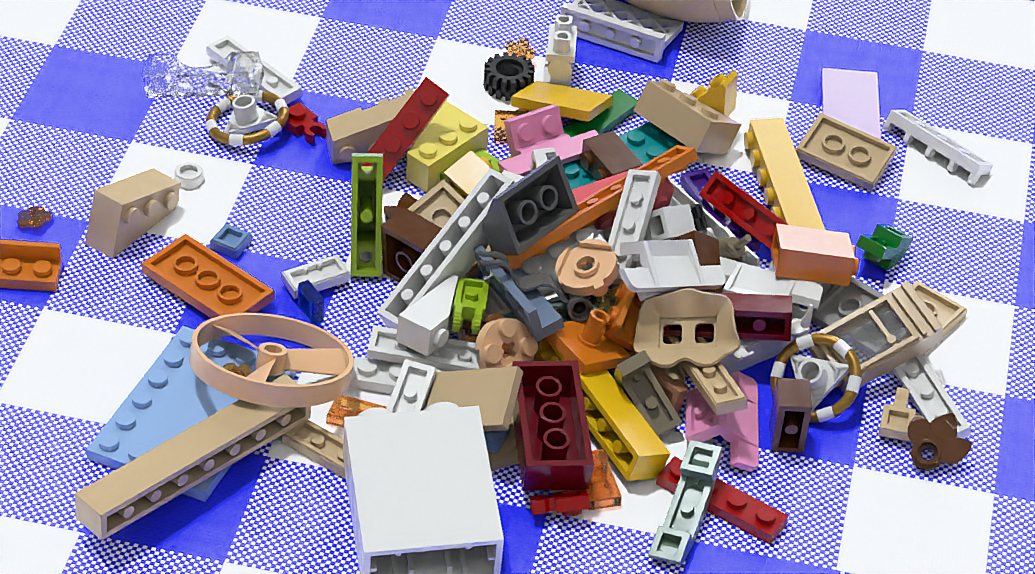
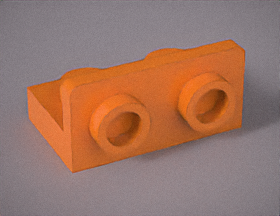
(30, 265)
(623, 317)

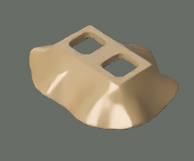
(687, 309)

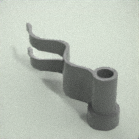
(577, 306)

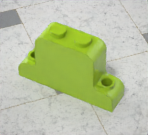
(366, 214)

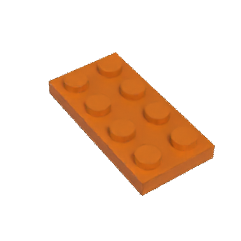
(206, 279)

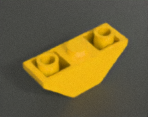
(720, 93)

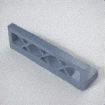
(528, 307)

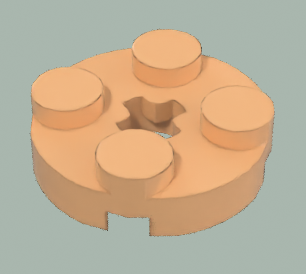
(592, 281)
(507, 332)

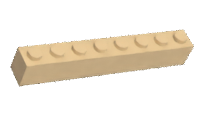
(182, 463)

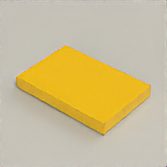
(572, 102)

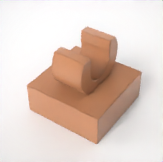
(674, 389)

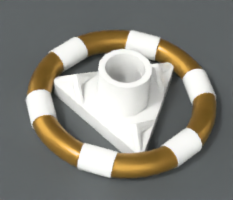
(247, 118)
(822, 374)

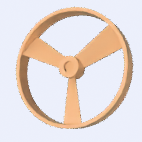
(327, 357)

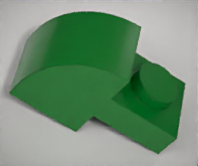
(885, 246)

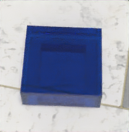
(310, 302)

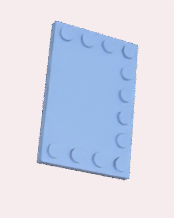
(168, 403)

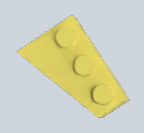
(442, 144)

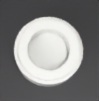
(189, 174)

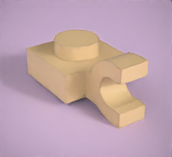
(897, 417)

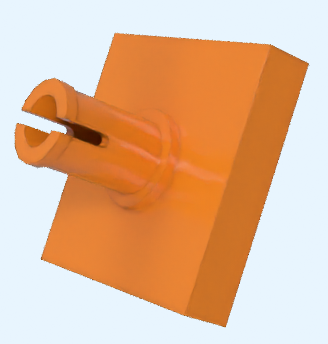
(587, 344)

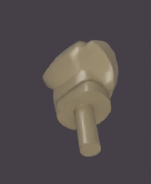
(732, 247)

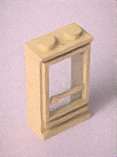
(883, 333)

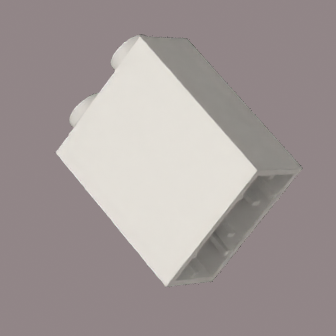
(422, 492)

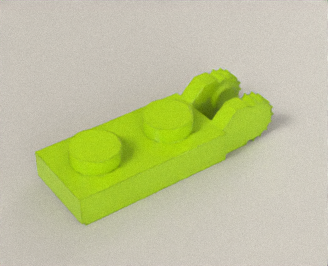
(470, 303)

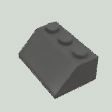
(530, 209)

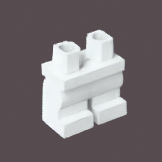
(560, 51)

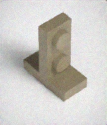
(646, 393)

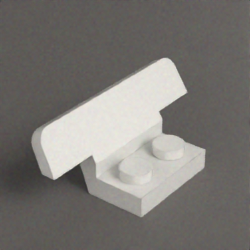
(668, 267)
(756, 280)

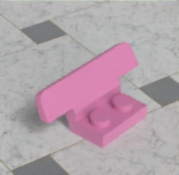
(538, 131)
(736, 427)

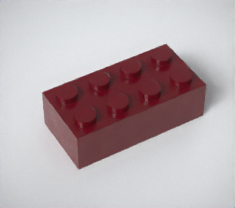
(552, 427)

